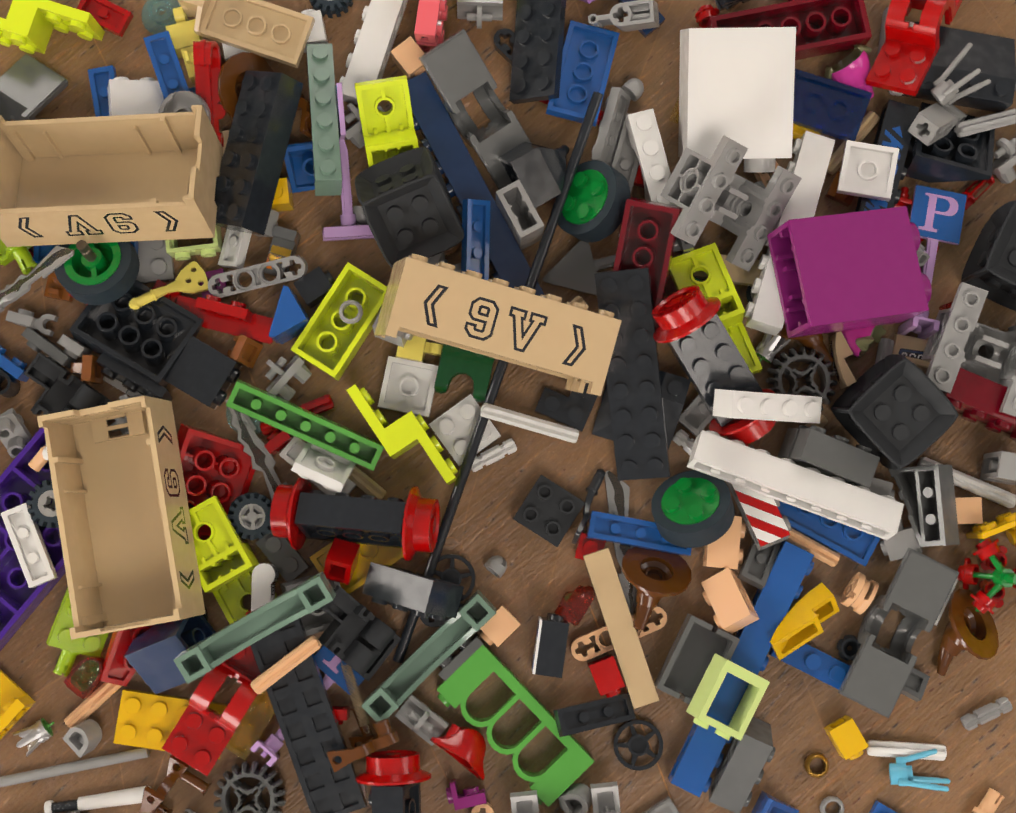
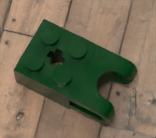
(460, 361)

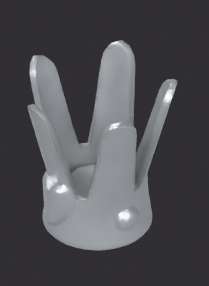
(768, 348)
(35, 734)

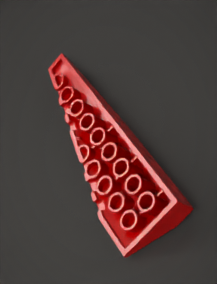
(210, 469)

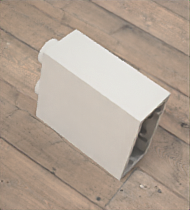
(738, 88)

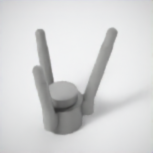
(946, 91)

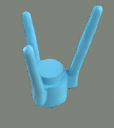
(902, 774)

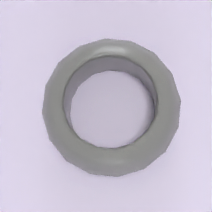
(348, 303)
(825, 801)

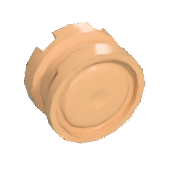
(859, 593)

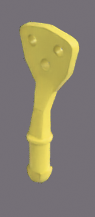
(178, 285)

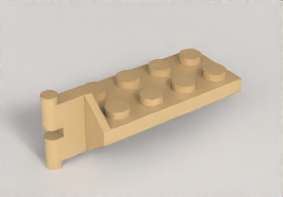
(252, 27)

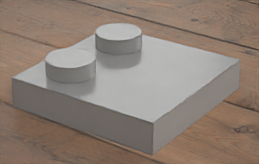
(154, 262)

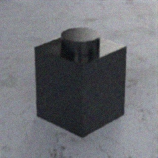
(314, 286)

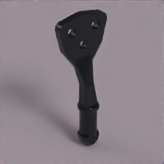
(592, 490)

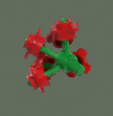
(990, 592)

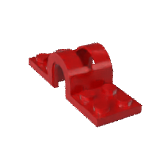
(908, 49)
(203, 732)

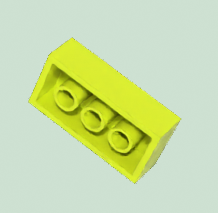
(326, 338)

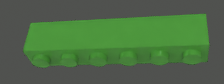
(305, 424)

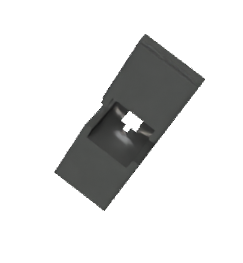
(456, 73)
(28, 89)
(919, 594)

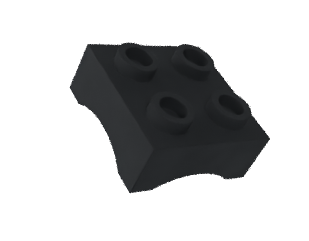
(549, 510)

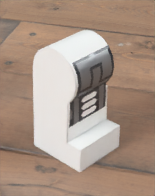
(263, 584)

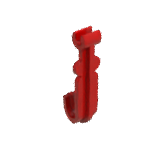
(207, 70)

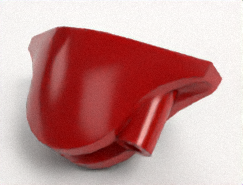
(465, 746)

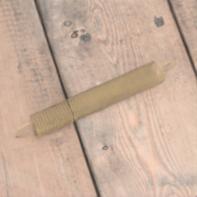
(357, 694)

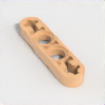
(603, 649)

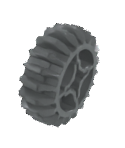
(791, 374)
(257, 805)

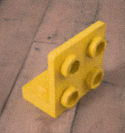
(1004, 522)
(13, 703)

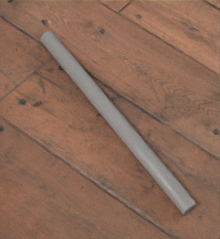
(75, 766)

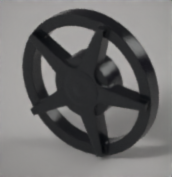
(453, 575)
(638, 745)

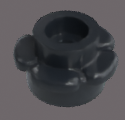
(842, 646)

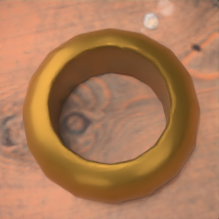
(825, 765)

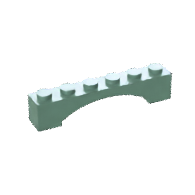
(324, 120)
(254, 626)
(428, 657)

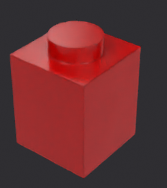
(341, 561)
(606, 676)

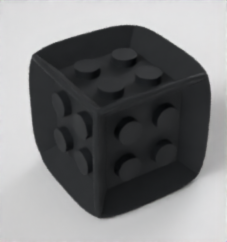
(408, 206)
(994, 258)
(895, 411)

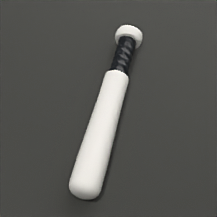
(103, 800)

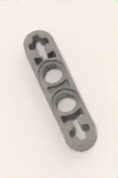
(257, 275)

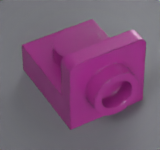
(470, 797)

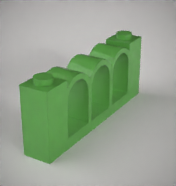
(562, 770)

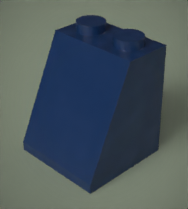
(157, 647)

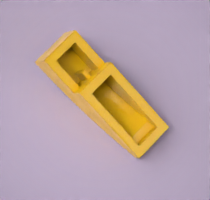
(804, 621)

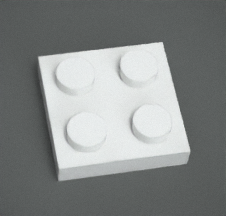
(868, 170)
(408, 386)
(457, 426)
(323, 467)

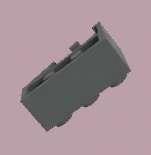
(930, 503)
(742, 767)

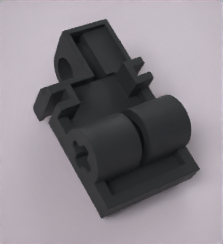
(59, 392)
(357, 635)

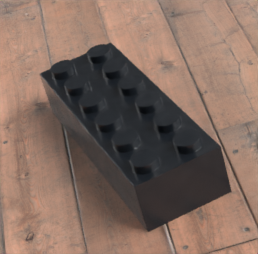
(256, 150)

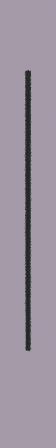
(501, 367)

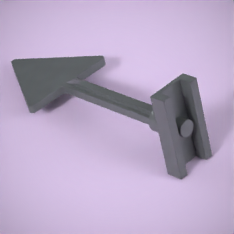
(578, 267)

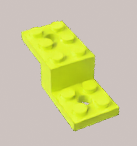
(32, 23)
(389, 131)
(720, 286)
(402, 433)
(222, 559)

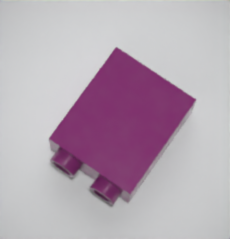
(848, 271)

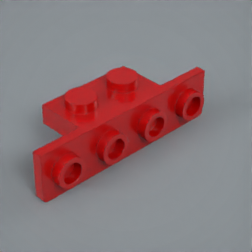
(227, 318)

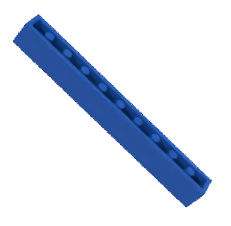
(772, 603)

